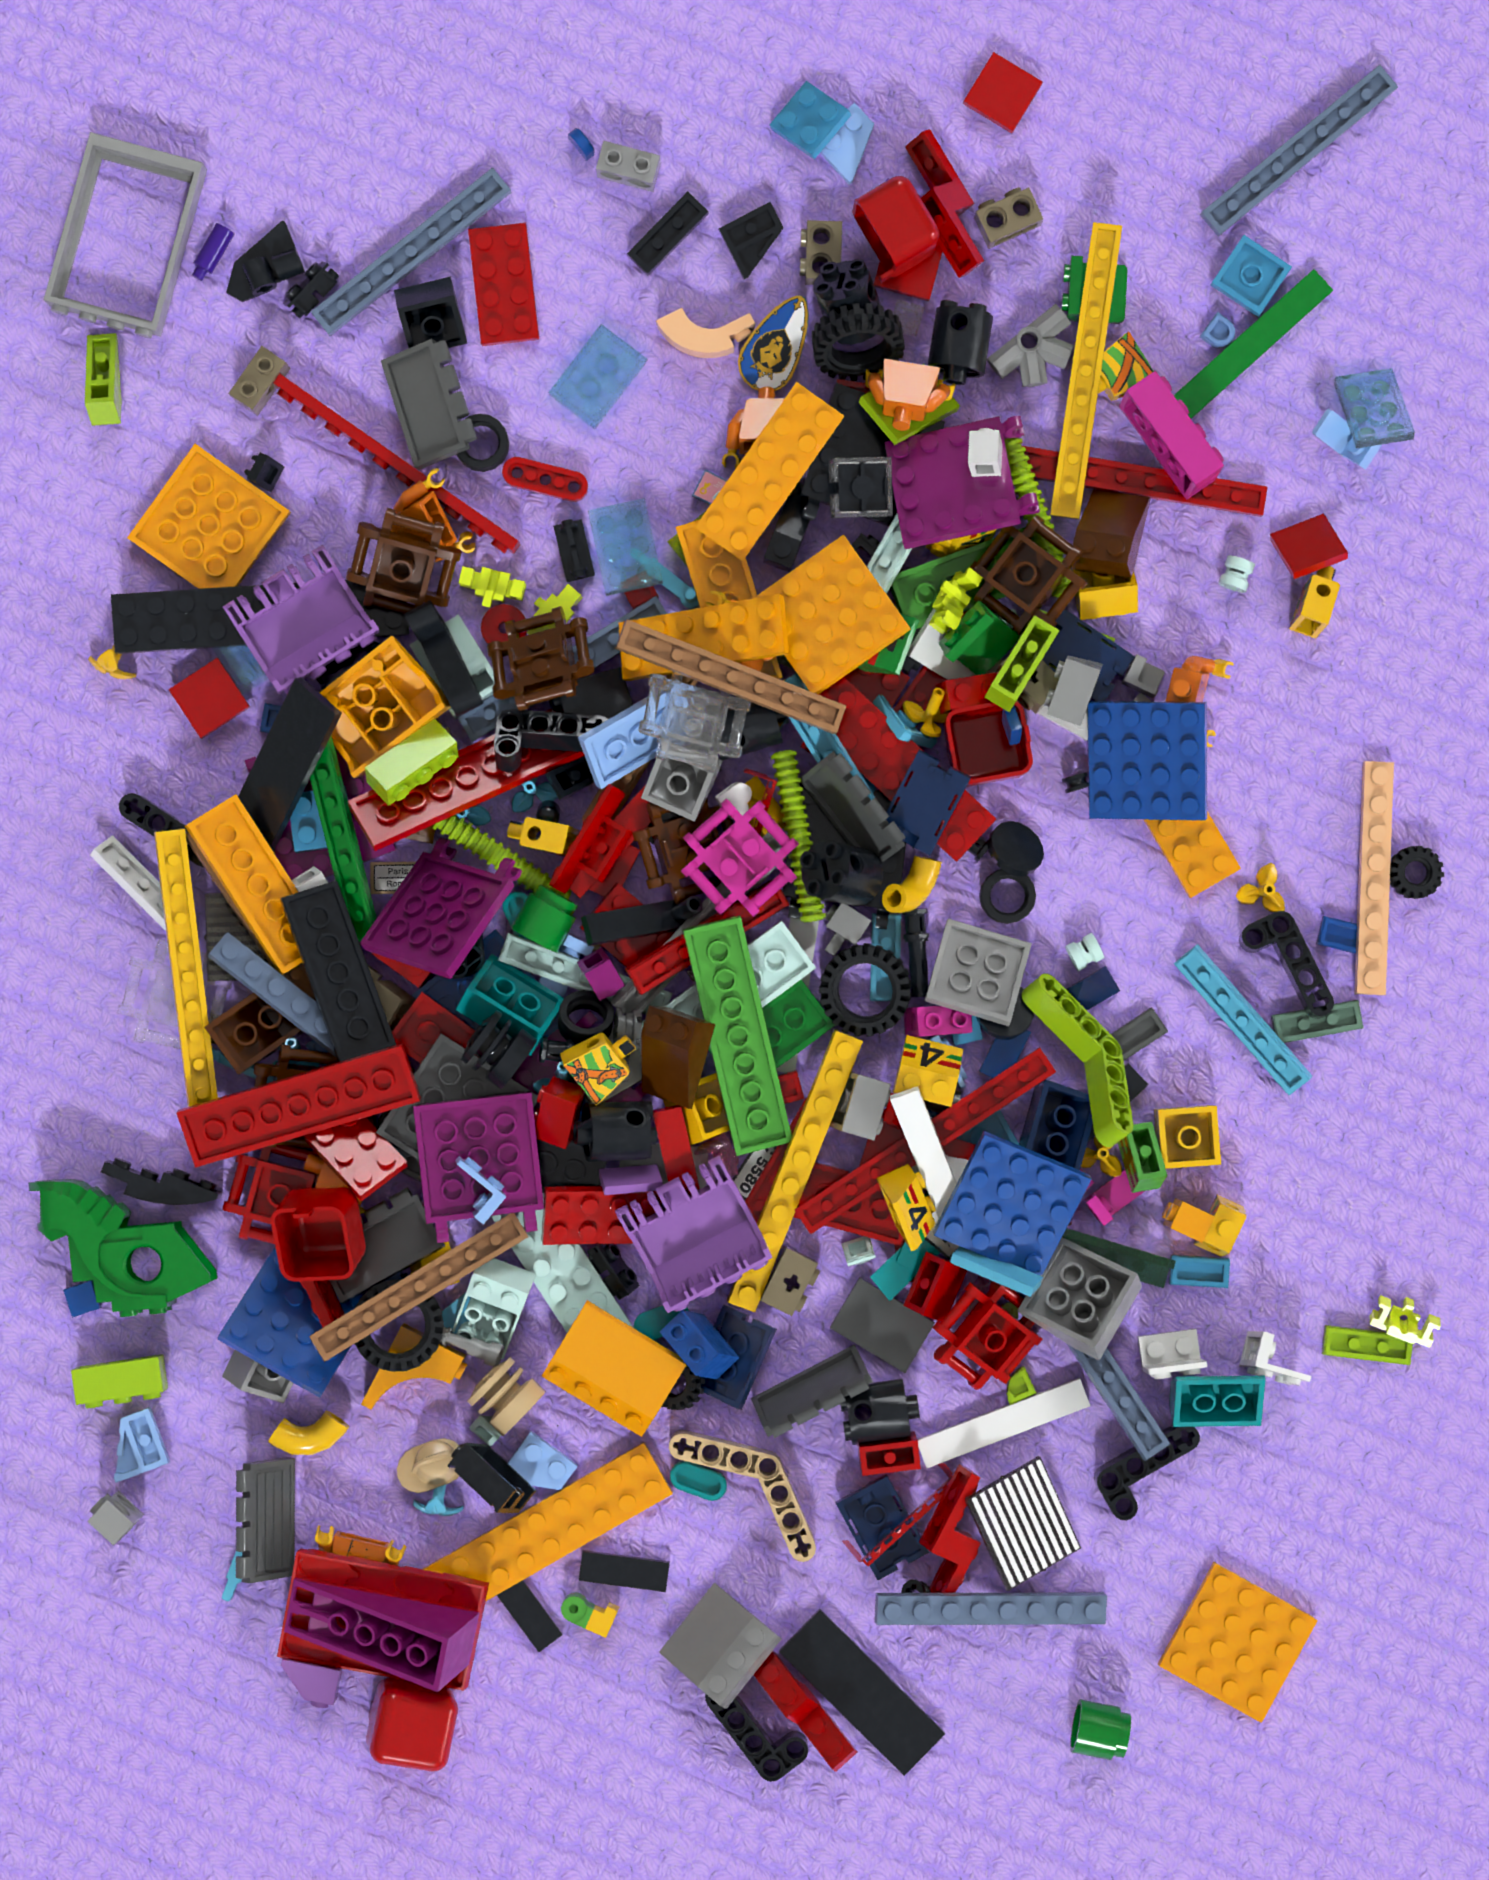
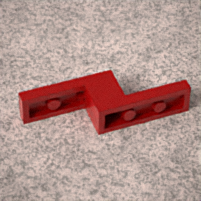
(945, 202)
(946, 1539)
(805, 1710)

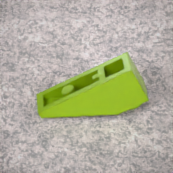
(103, 380)

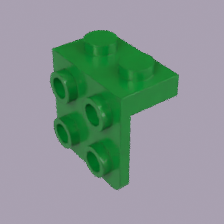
(1075, 276)
(978, 640)

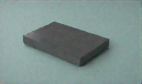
(882, 1325)

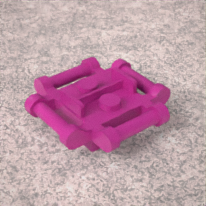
(739, 857)

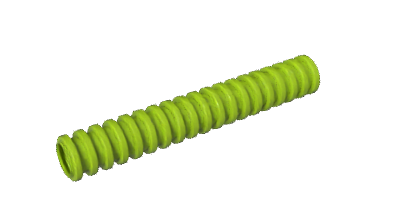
(1024, 484)
(796, 827)
(493, 852)

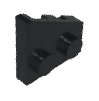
(751, 237)

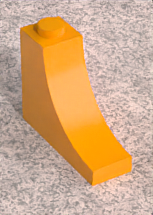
(443, 1365)

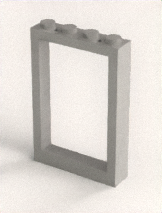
(141, 158)

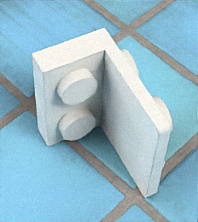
(1170, 1353)
(1255, 1356)

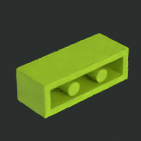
(1021, 663)
(411, 762)
(119, 1381)

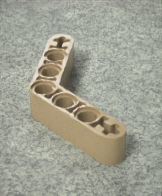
(751, 1468)

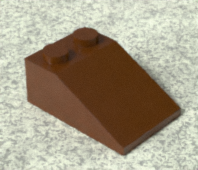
(1111, 533)
(250, 1032)
(673, 1054)

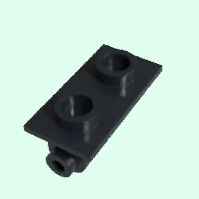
(302, 296)
(574, 550)
(622, 1278)

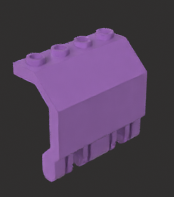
(304, 624)
(696, 1237)

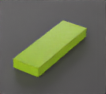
(1365, 1345)

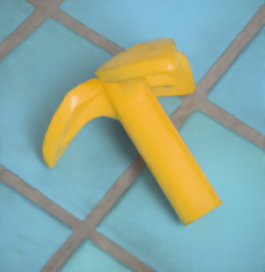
(108, 663)
(929, 716)
(1266, 879)
(1109, 1164)

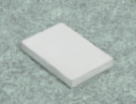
(929, 653)

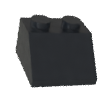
(430, 313)

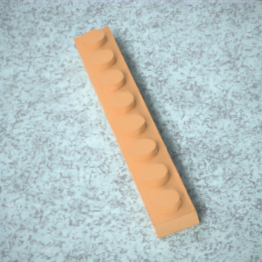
(1374, 878)

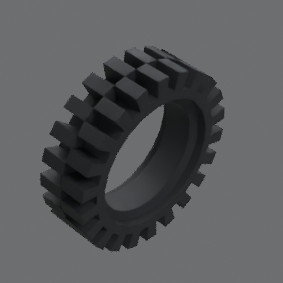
(853, 322)
(856, 1023)
(417, 1355)

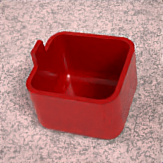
(896, 225)
(980, 745)
(318, 1234)
(411, 1725)

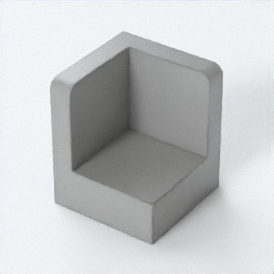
(1143, 676)

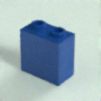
(699, 1344)

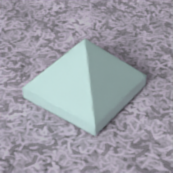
(858, 1251)
(485, 1430)

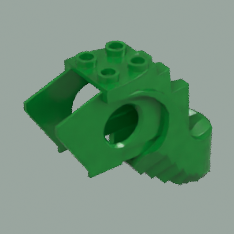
(104, 1245)

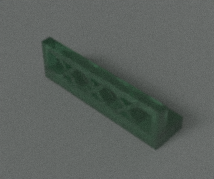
(1149, 1267)

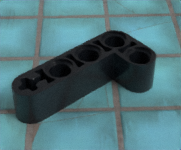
(444, 658)
(525, 736)
(171, 822)
(1291, 966)
(1126, 1478)
(767, 1749)

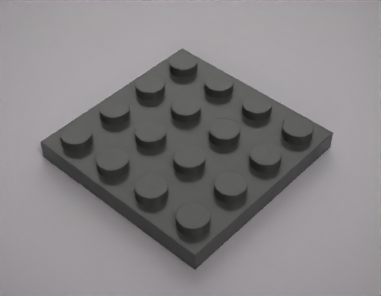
(442, 1079)

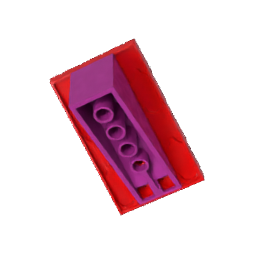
(382, 1619)

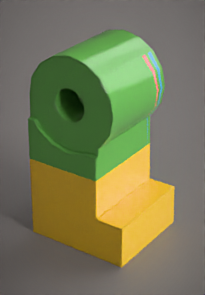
(588, 1615)

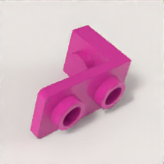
(935, 1021)
(1110, 1198)

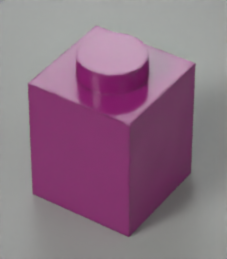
(601, 974)

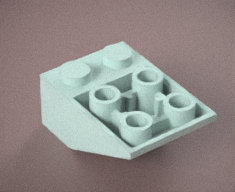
(471, 653)
(496, 1302)

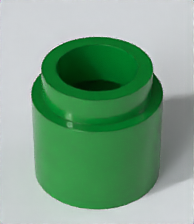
(545, 918)
(1100, 1730)

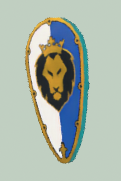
(775, 346)

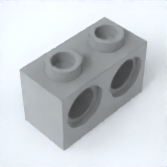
(628, 166)
(114, 1517)

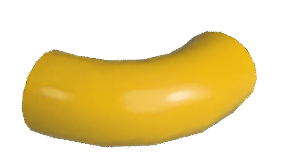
(915, 887)
(311, 1438)

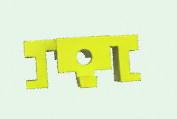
(492, 585)
(566, 599)
(953, 599)
(1404, 1329)

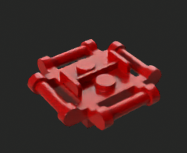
(268, 1187)
(986, 1336)

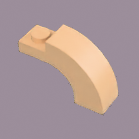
(702, 341)

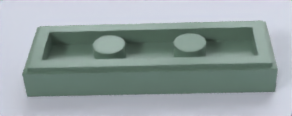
(1300, 1026)

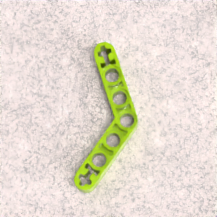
(1095, 1048)

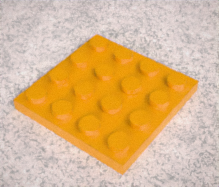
(208, 523)
(835, 615)
(1237, 1642)

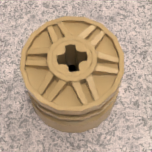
(506, 1396)

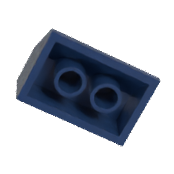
(1058, 1123)

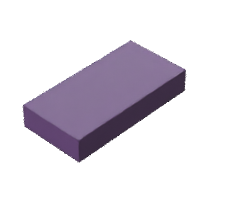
(630, 1179)

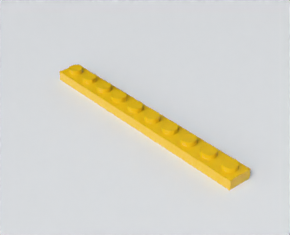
(1086, 370)
(185, 965)
(798, 1162)

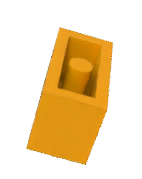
(1187, 1219)

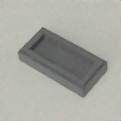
(1139, 1032)

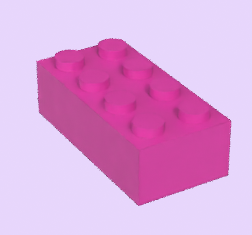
(1171, 434)

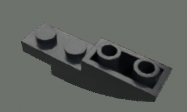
(172, 1189)

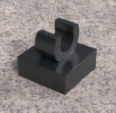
(264, 471)

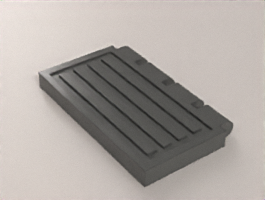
(426, 404)
(850, 809)
(393, 1243)
(812, 1390)
(266, 1520)

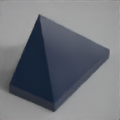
(1094, 988)

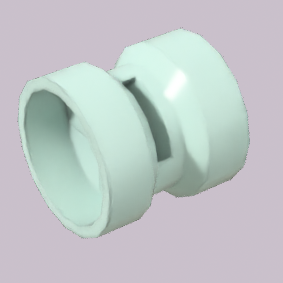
(1236, 574)
(1078, 954)

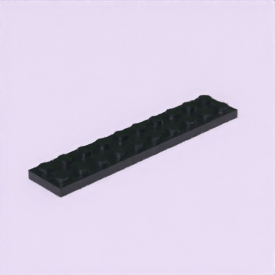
(198, 620)

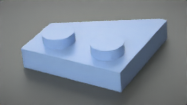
(849, 144)
(139, 1445)
(542, 1463)

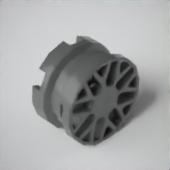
(627, 1025)

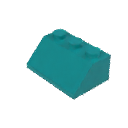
(513, 994)
(1216, 1401)

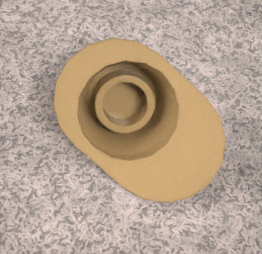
(426, 1466)

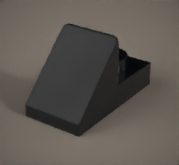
(570, 778)

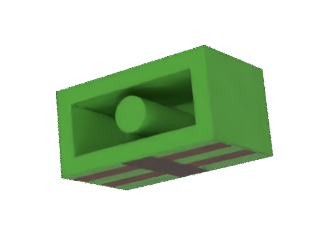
(1143, 1158)

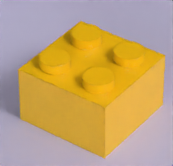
(1188, 1136)

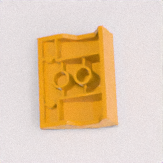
(381, 704)
(614, 1368)

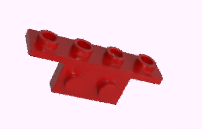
(596, 843)

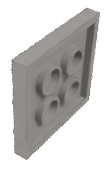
(978, 972)

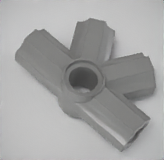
(1033, 360)

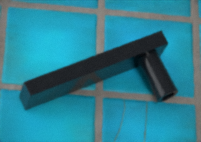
(638, 920)

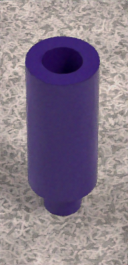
(212, 251)

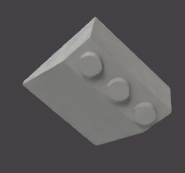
(1082, 1298)
(720, 1646)

